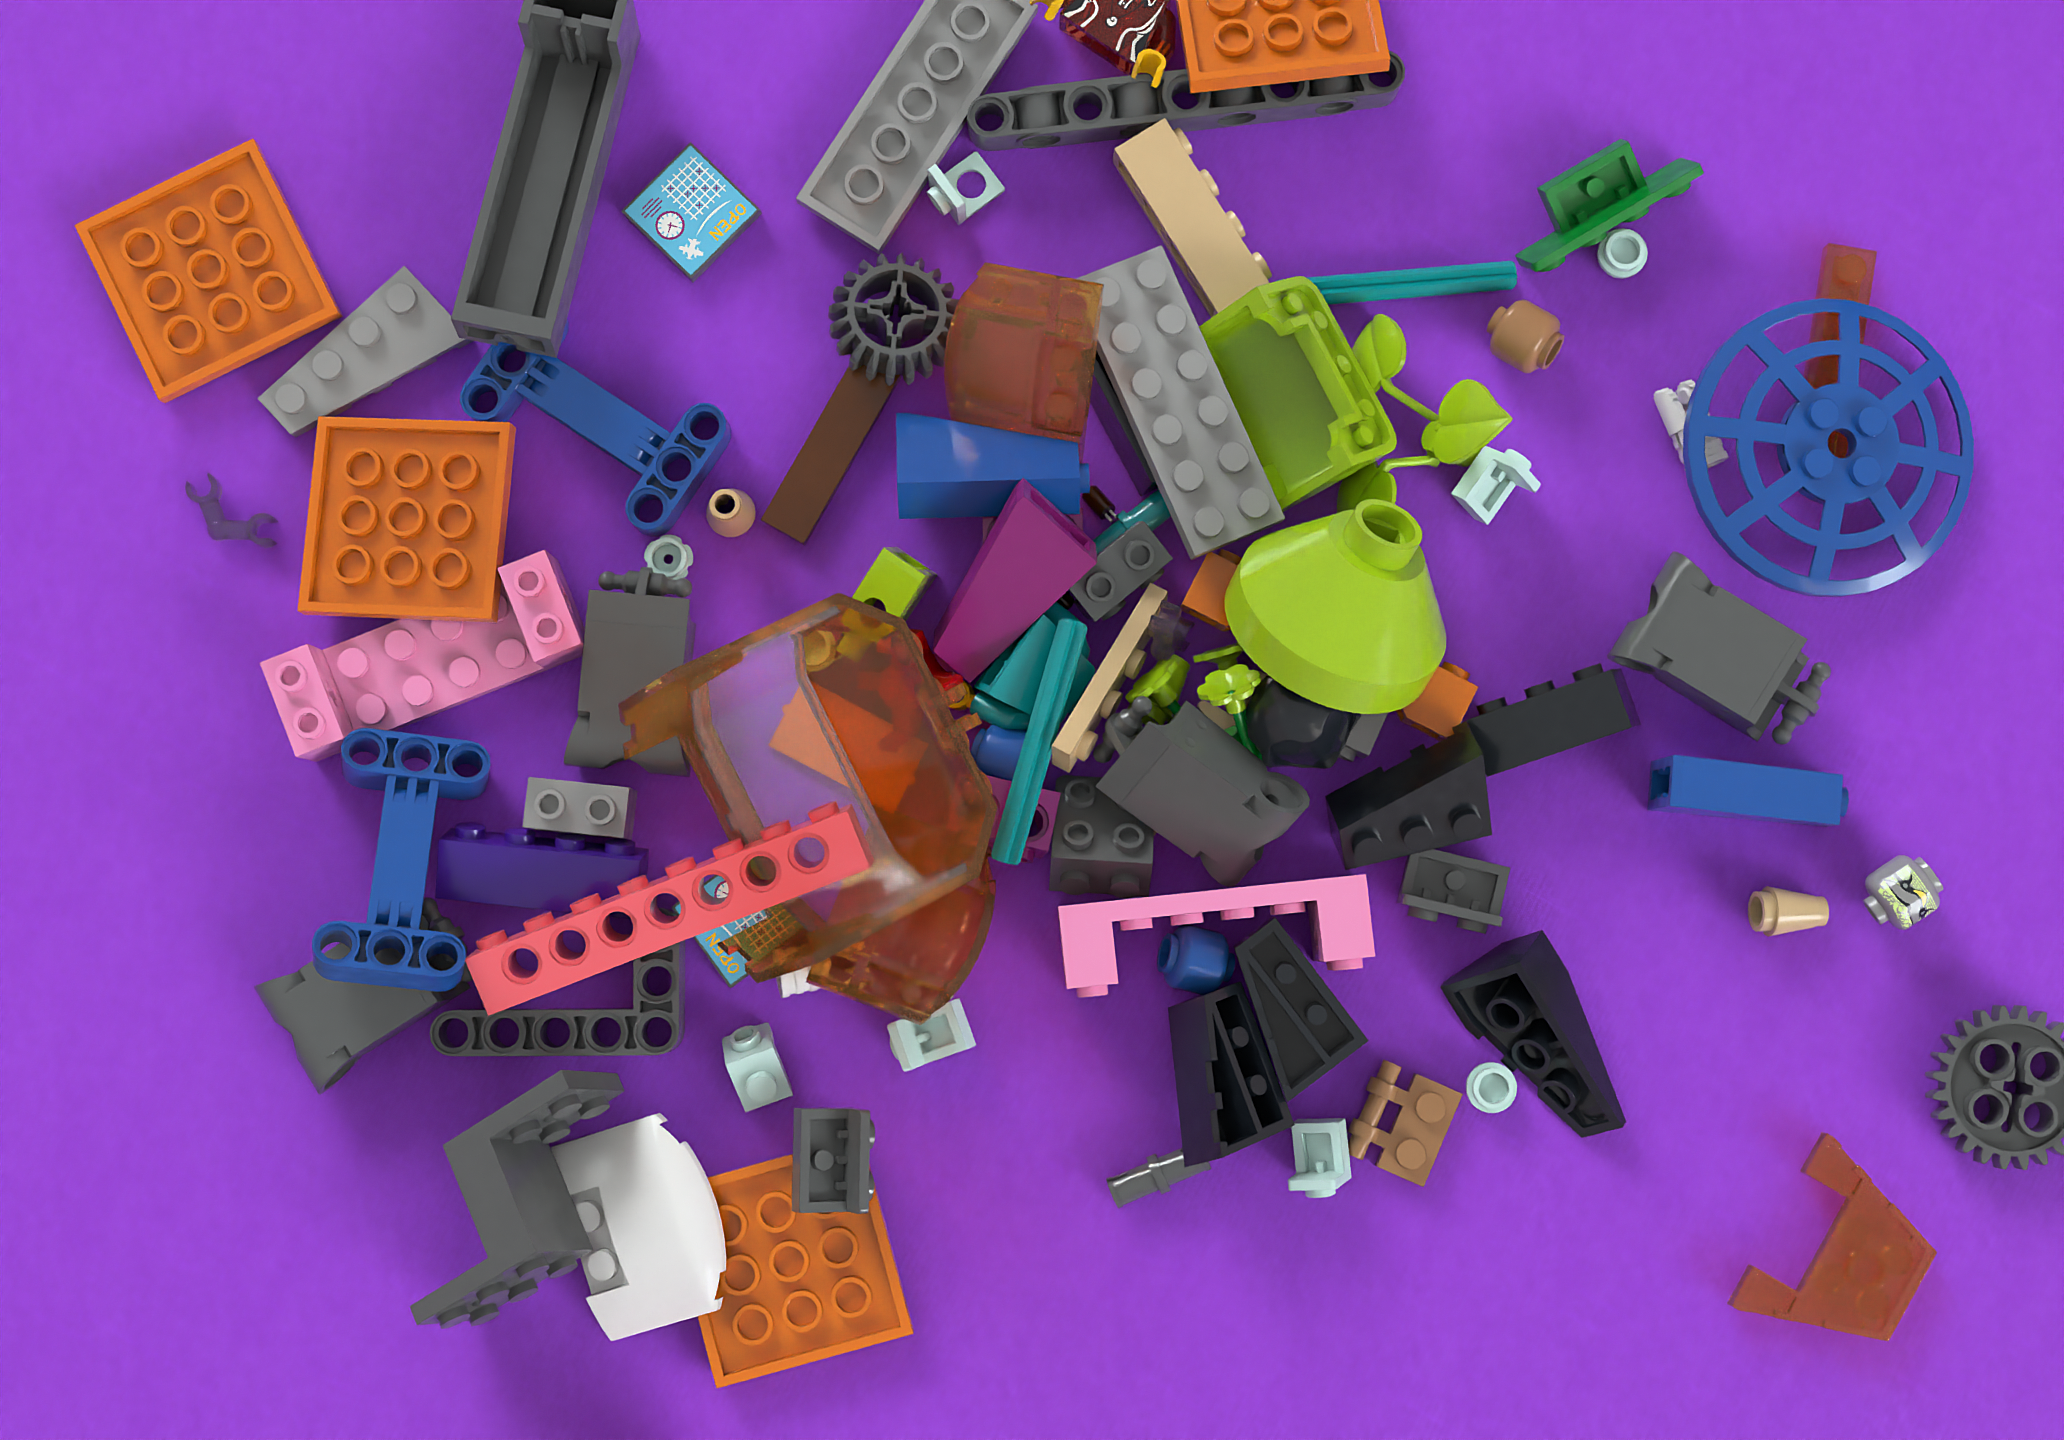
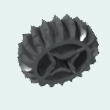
(851, 314)

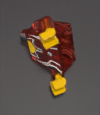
(1125, 33)

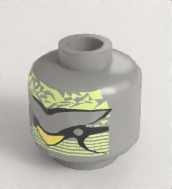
(1902, 892)

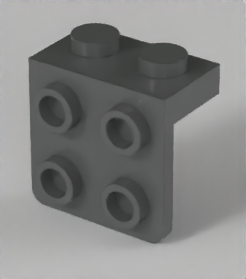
(1098, 843)

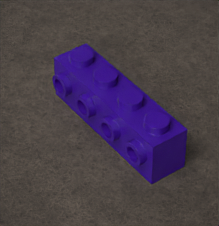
(532, 870)

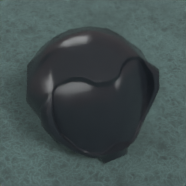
(1295, 729)

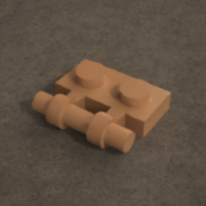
(1416, 1129)

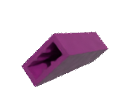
(1014, 579)

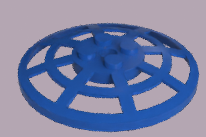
(1805, 453)

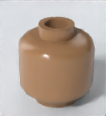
(1525, 336)

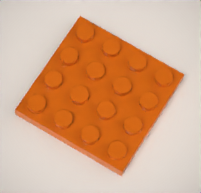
(1279, 41)
(208, 271)
(407, 519)
(796, 1280)

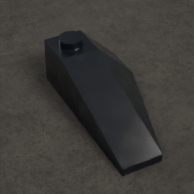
(1533, 1016)

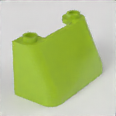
(1297, 388)

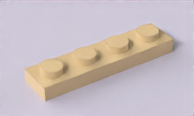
(1102, 694)

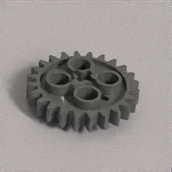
(1964, 1081)

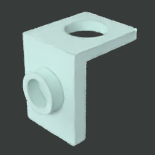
(947, 198)

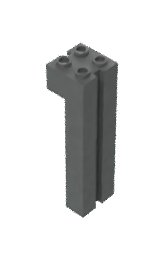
(547, 172)

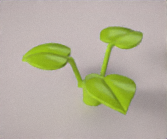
(1465, 421)

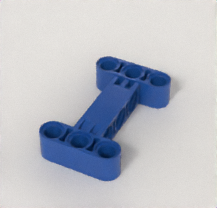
(605, 424)
(401, 859)

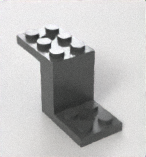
(518, 1197)

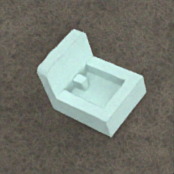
(1491, 481)
(937, 1038)
(755, 1066)
(1320, 1156)

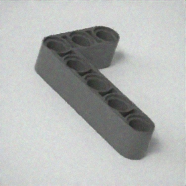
(582, 1022)

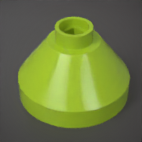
(1341, 609)

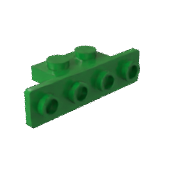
(1598, 197)

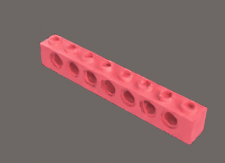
(506, 984)

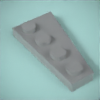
(376, 344)

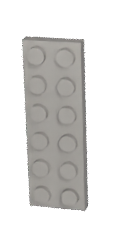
(912, 114)
(1180, 406)

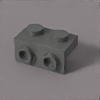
(1120, 568)
(1455, 887)
(832, 1160)

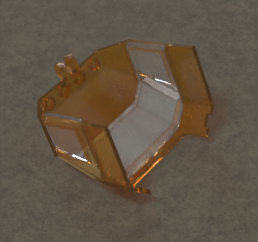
(818, 716)

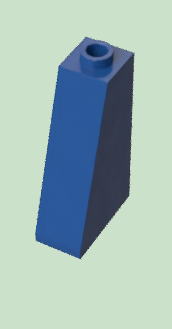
(973, 468)
(1746, 791)

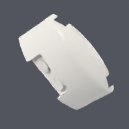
(648, 1226)

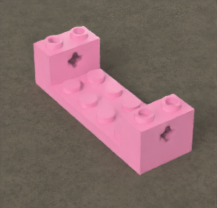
(425, 665)
(1336, 914)

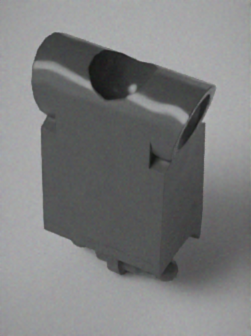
(627, 646)
(1721, 653)
(1197, 787)
(344, 1020)

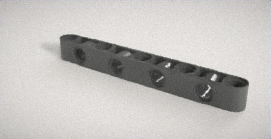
(1127, 106)

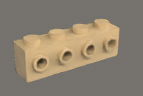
(1189, 217)

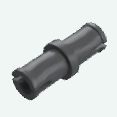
(1152, 1176)

